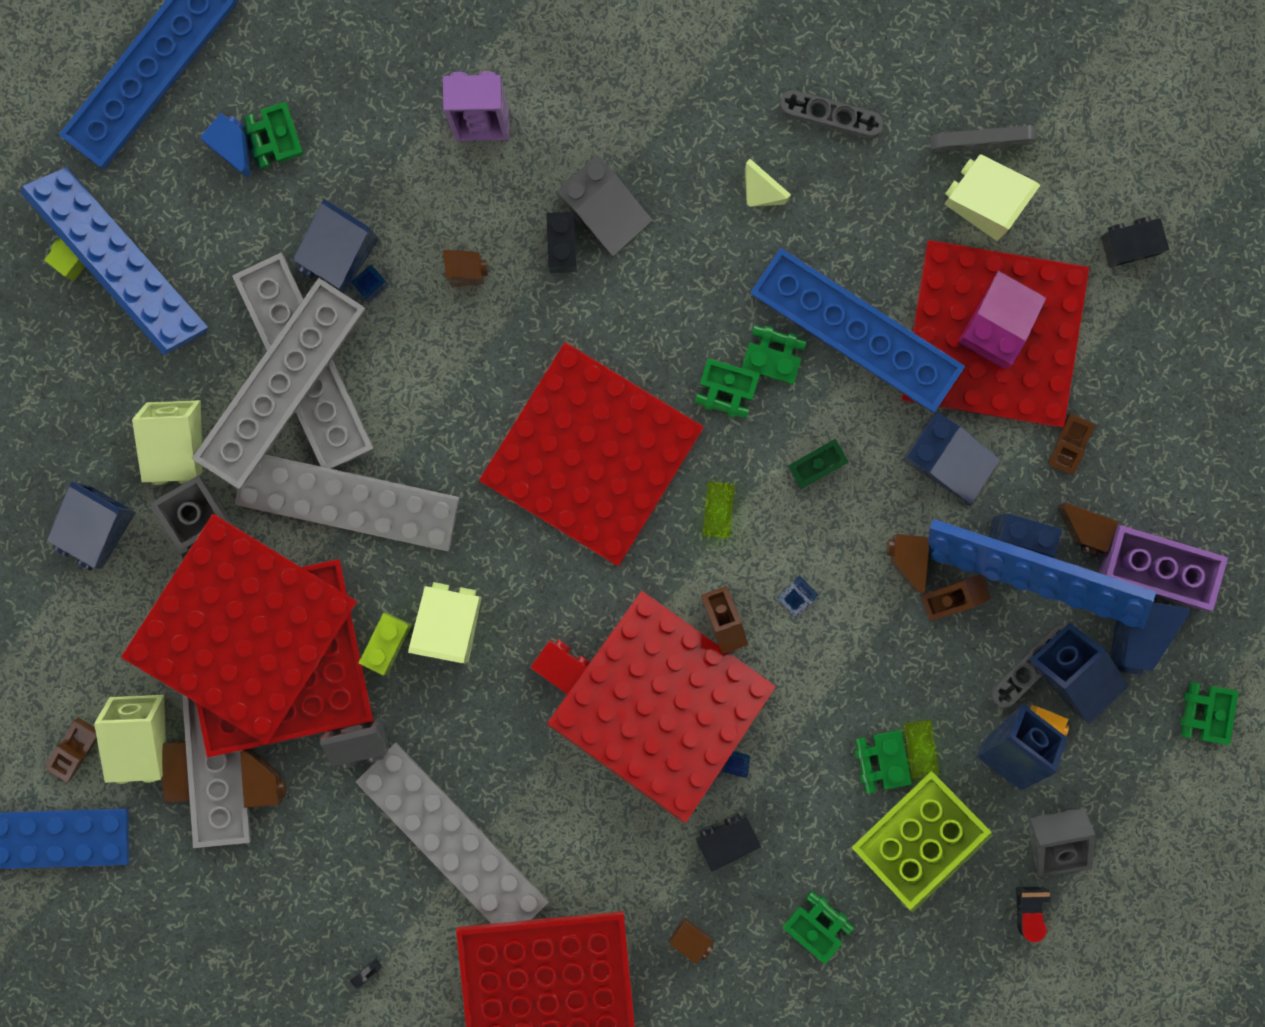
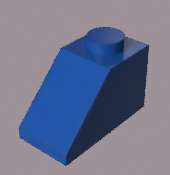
(229, 142)

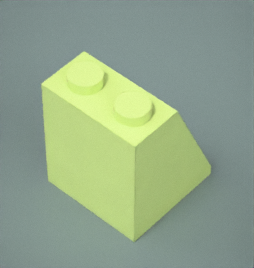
(990, 195)
(167, 440)
(445, 623)
(132, 738)

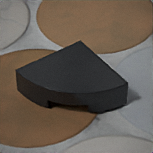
(361, 977)

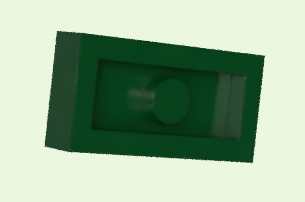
(817, 464)

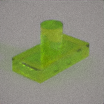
(718, 510)
(920, 748)

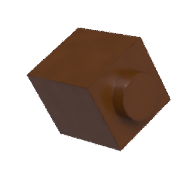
(691, 941)

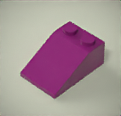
(1002, 321)

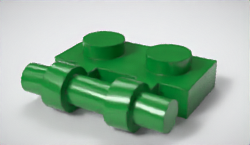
(281, 132)
(773, 363)
(729, 380)
(1217, 715)
(891, 761)
(811, 933)

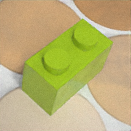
(385, 644)

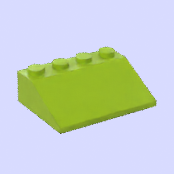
(922, 841)

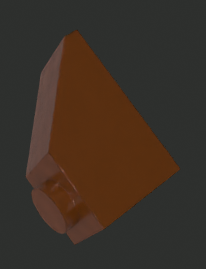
(464, 268)
(1088, 528)
(910, 558)
(956, 597)
(724, 620)
(260, 781)

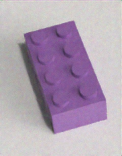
(476, 106)
(1165, 566)

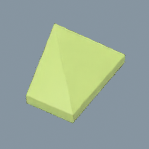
(761, 188)

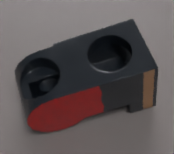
(1030, 913)

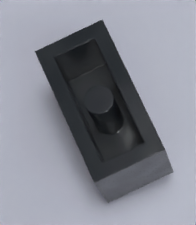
(561, 242)
(1134, 242)
(727, 841)

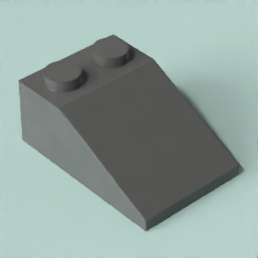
(604, 205)

